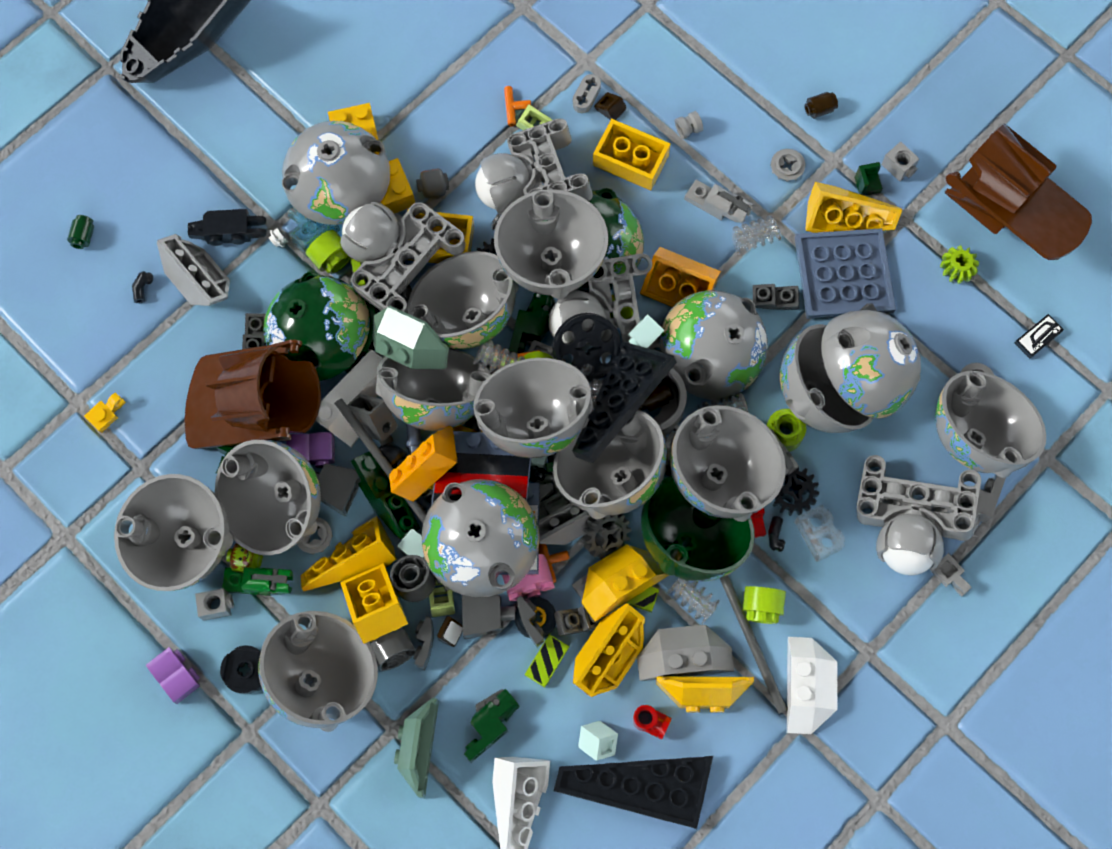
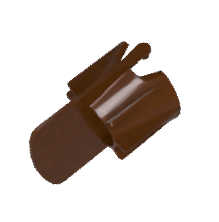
(1013, 191)
(251, 396)

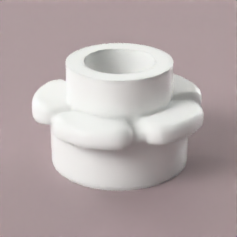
(278, 238)

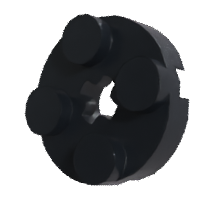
(230, 670)

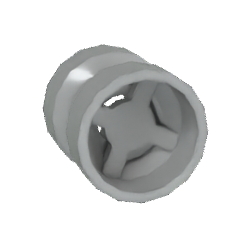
(689, 124)

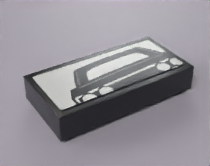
(1038, 336)

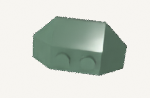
(408, 340)
(416, 746)

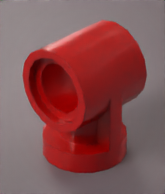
(658, 724)

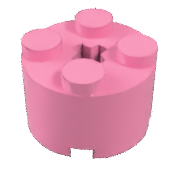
(532, 583)

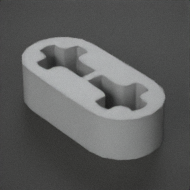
(590, 95)

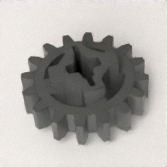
(606, 535)

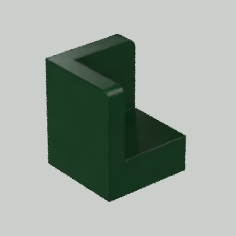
(868, 179)

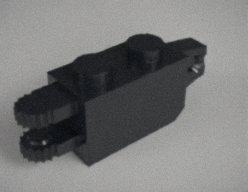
(227, 227)

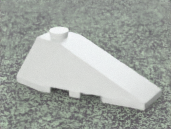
(358, 381)
(517, 793)

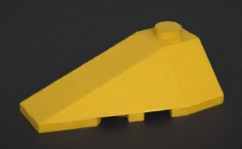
(844, 210)
(365, 550)

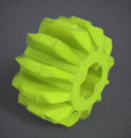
(959, 264)

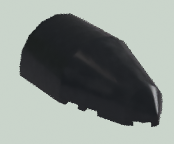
(173, 35)

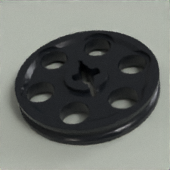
(593, 338)

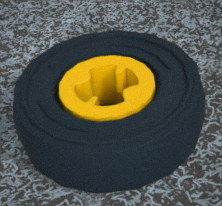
(547, 612)

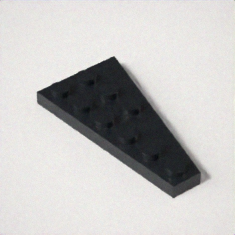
(624, 390)
(654, 788)

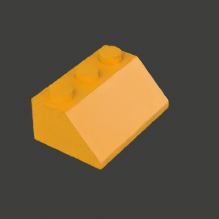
(676, 277)
(424, 465)

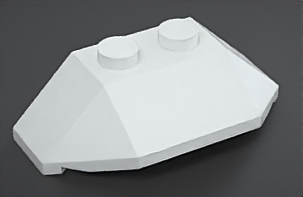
(809, 685)

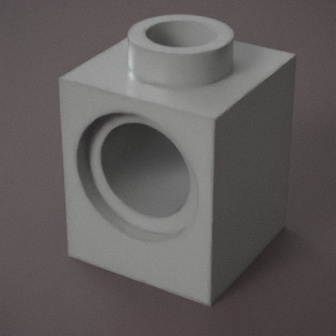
(900, 153)
(204, 601)

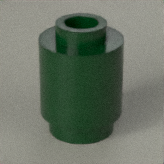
(80, 232)

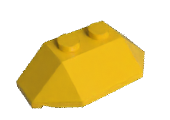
(619, 579)
(609, 651)
(704, 692)

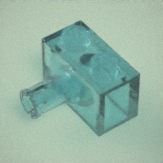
(307, 230)

